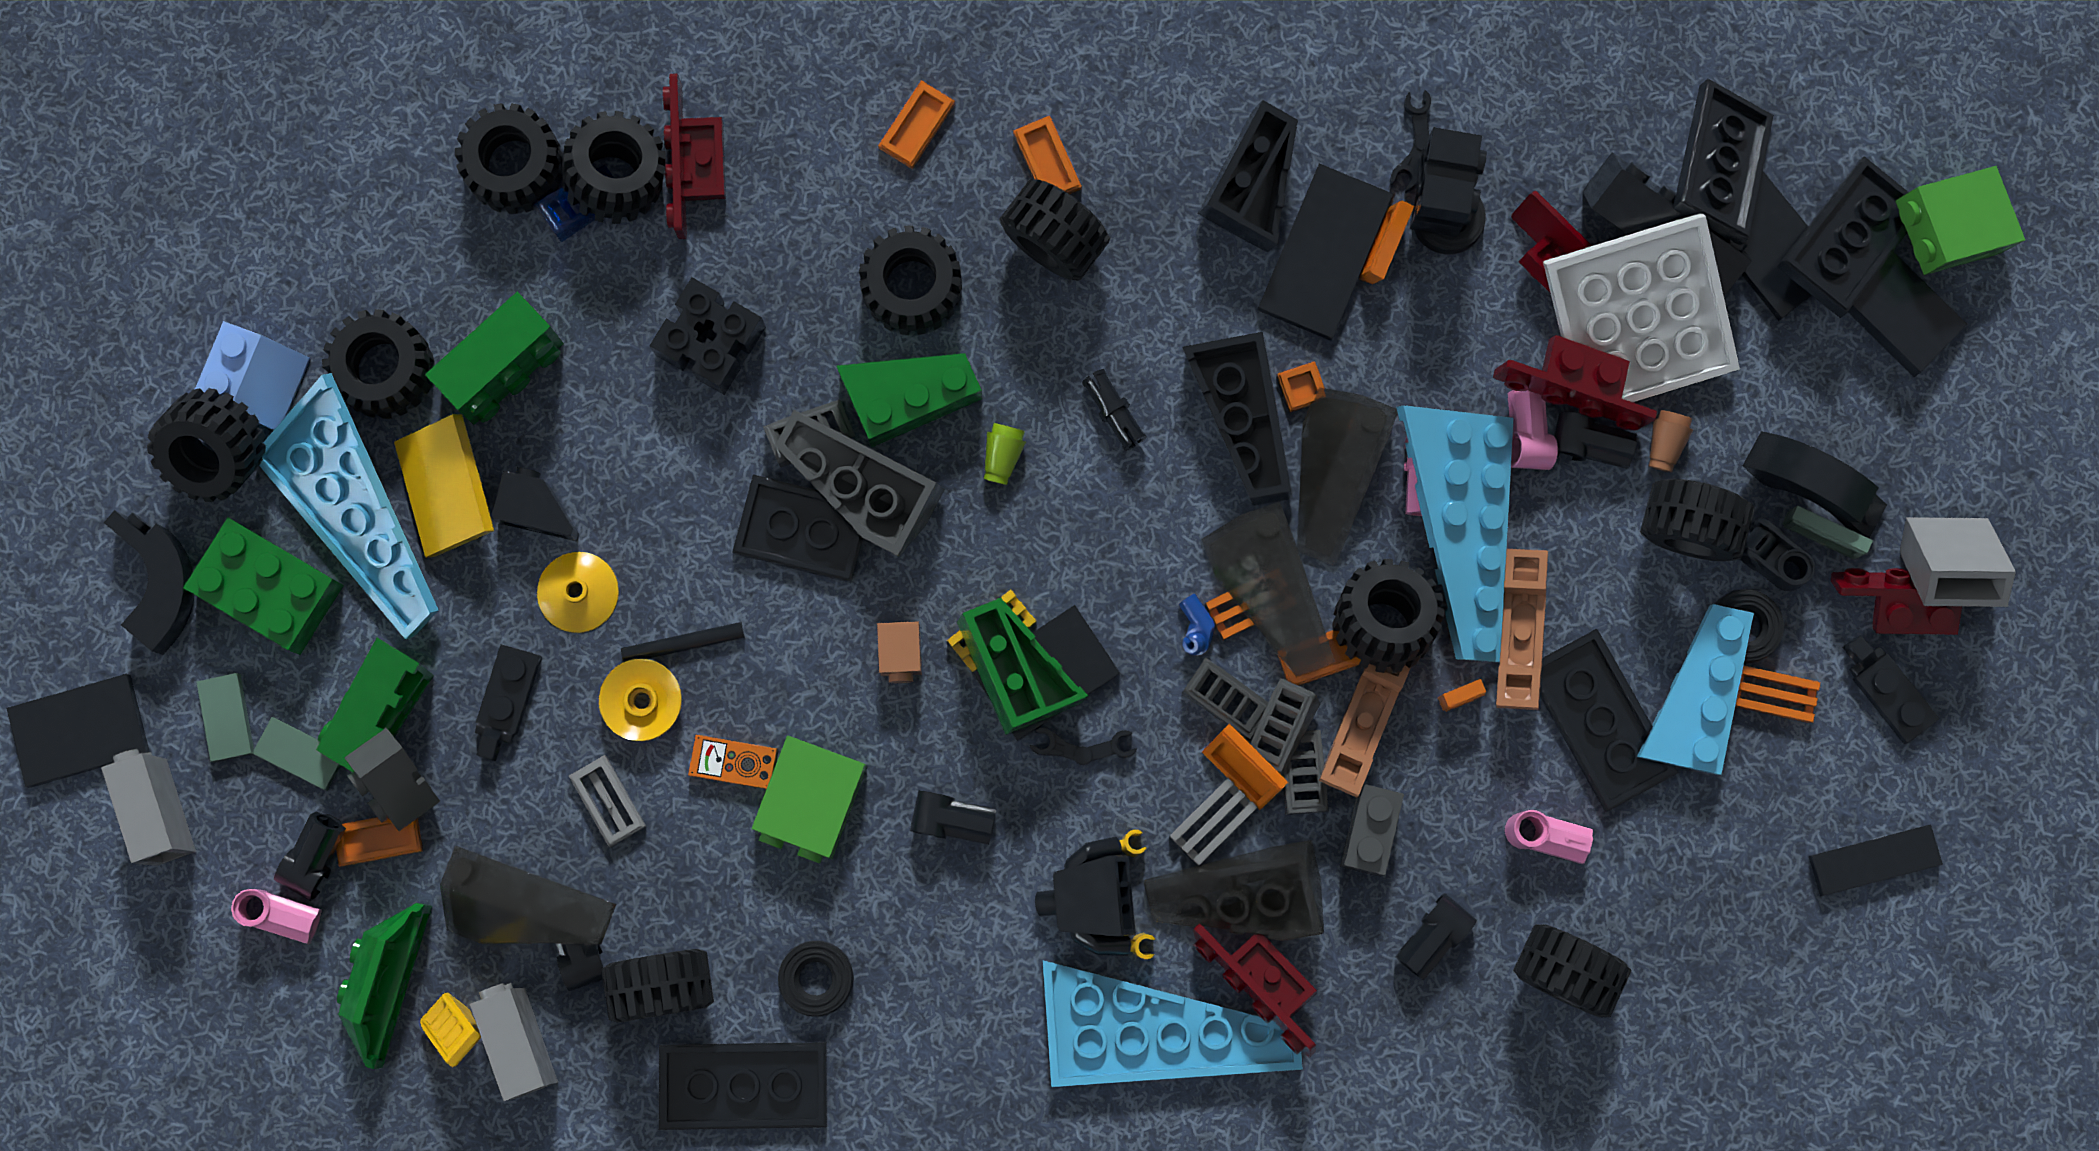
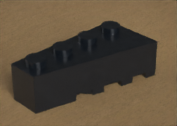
(1635, 203)
(1243, 403)

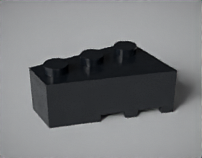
(1253, 179)

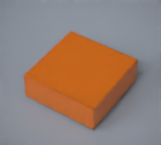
(1300, 385)
(1462, 695)

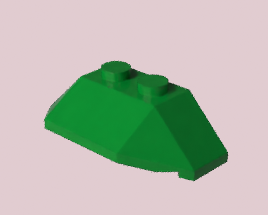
(380, 981)

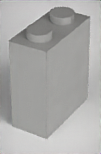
(1957, 562)
(148, 808)
(513, 1041)

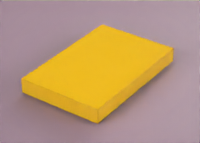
(443, 485)

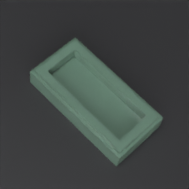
(1827, 532)
(225, 717)
(296, 753)

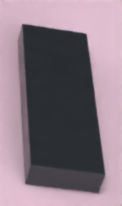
(1875, 860)

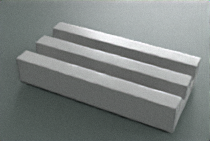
(1238, 796)
(624, 831)

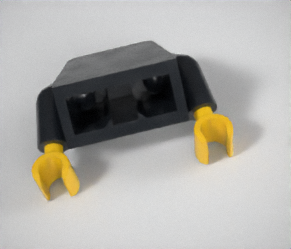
(1096, 898)

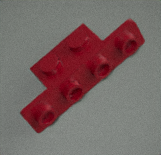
(696, 157)
(1550, 232)
(1579, 378)
(1897, 602)
(1268, 979)

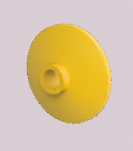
(595, 602)
(619, 695)

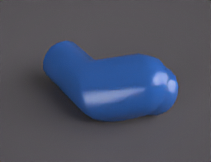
(1200, 628)

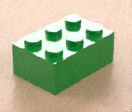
(496, 359)
(263, 586)

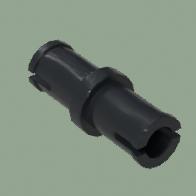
(1114, 409)

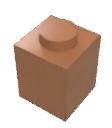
(899, 651)

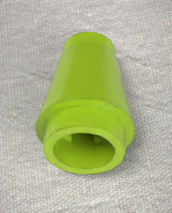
(1002, 452)

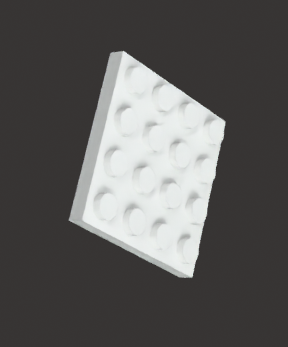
(1648, 302)

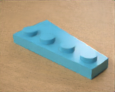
(1700, 707)

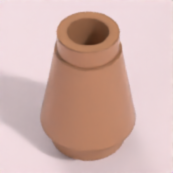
(1669, 438)

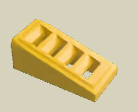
(450, 1028)

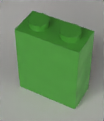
(1960, 220)
(808, 799)

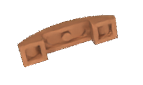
(1522, 629)
(1362, 729)

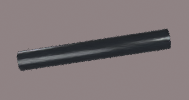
(683, 642)

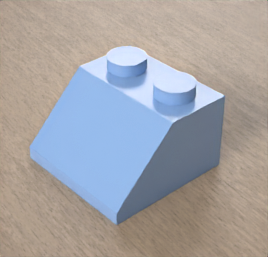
(254, 372)

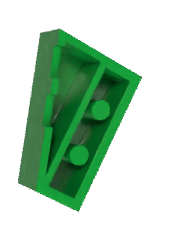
(908, 392)
(1015, 668)
(377, 699)

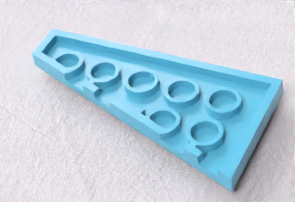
(335, 488)
(1464, 506)
(1130, 1033)

